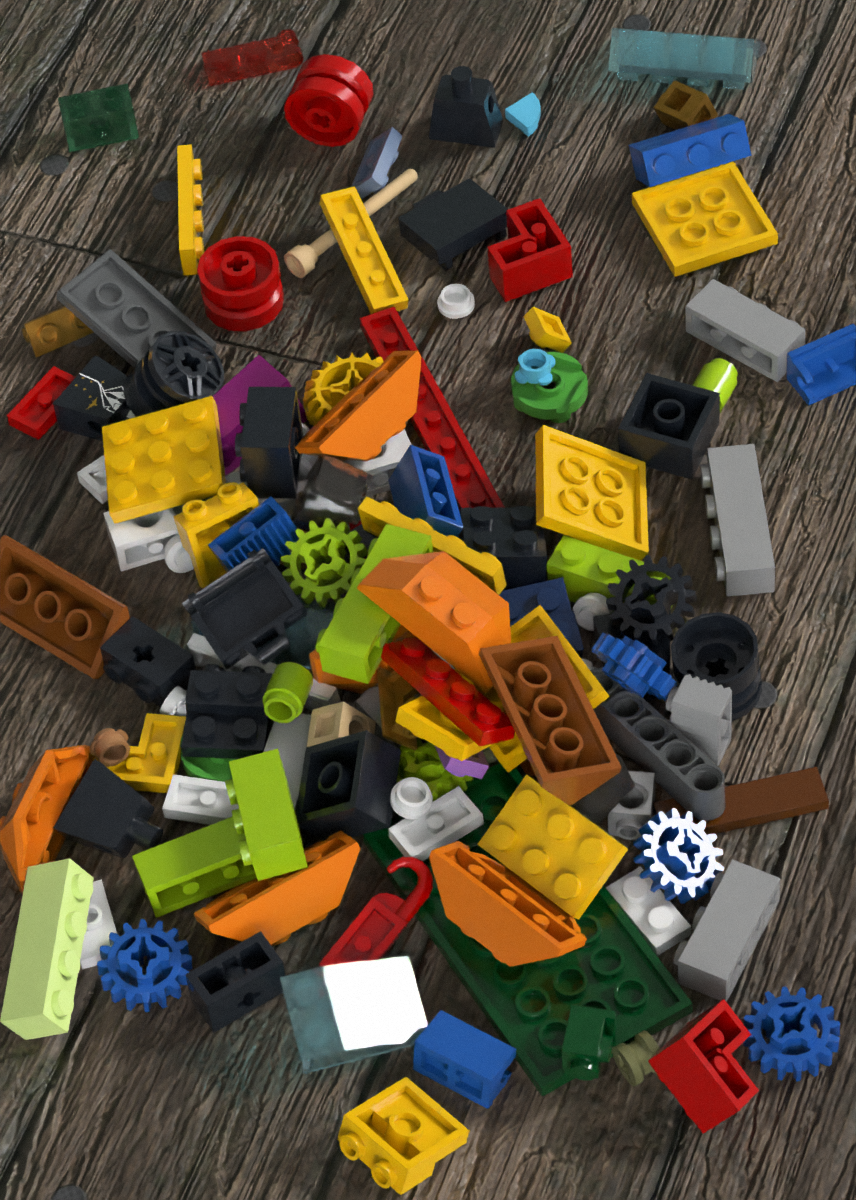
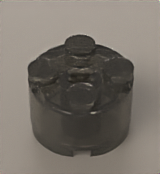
(331, 493)

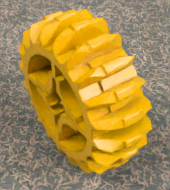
(333, 383)

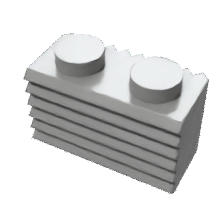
(702, 715)

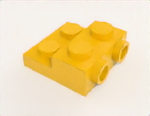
(207, 520)
(400, 1135)

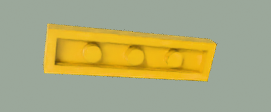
(189, 219)
(363, 250)
(482, 565)

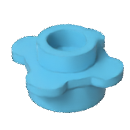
(535, 367)

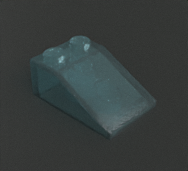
(352, 1011)

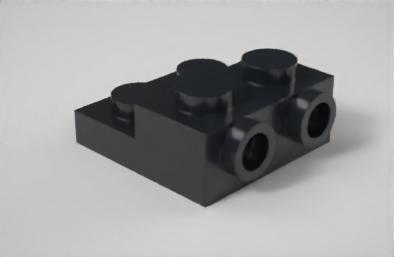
(225, 713)

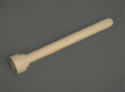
(302, 258)

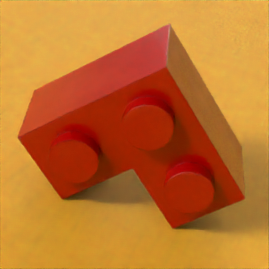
(532, 254)
(701, 1067)

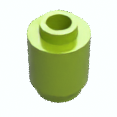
(719, 377)
(287, 692)

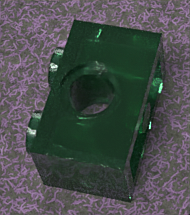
(98, 117)

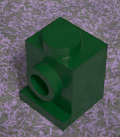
(588, 1041)

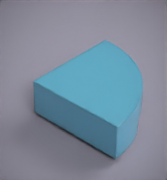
(525, 114)

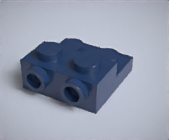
(553, 599)

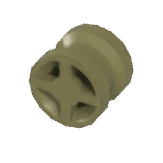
(634, 1057)

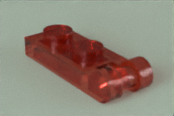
(253, 58)

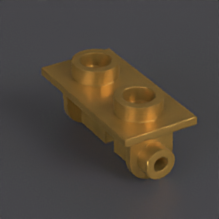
(54, 331)
(393, 693)

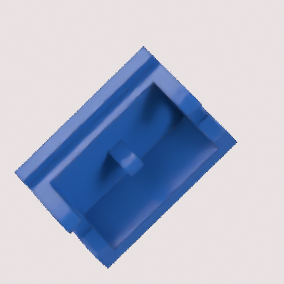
(824, 365)
(463, 1058)

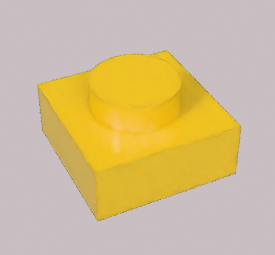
(547, 330)

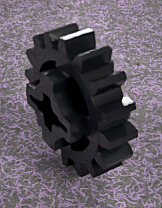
(664, 591)

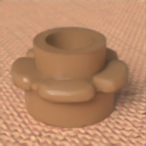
(110, 746)

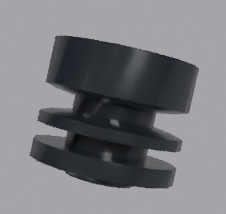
(173, 373)
(722, 652)

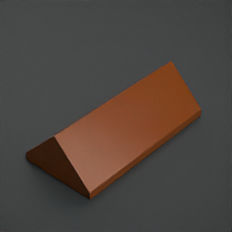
(56, 608)
(551, 716)

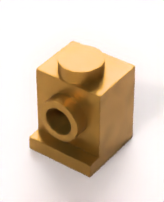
(684, 106)

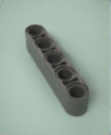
(661, 750)

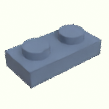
(376, 163)

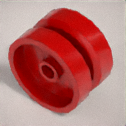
(328, 100)
(240, 283)

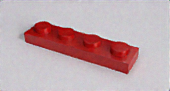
(448, 691)

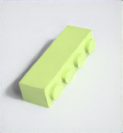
(47, 949)

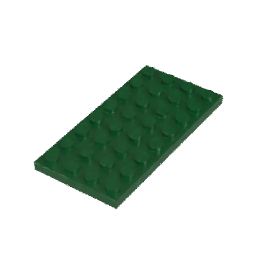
(534, 999)

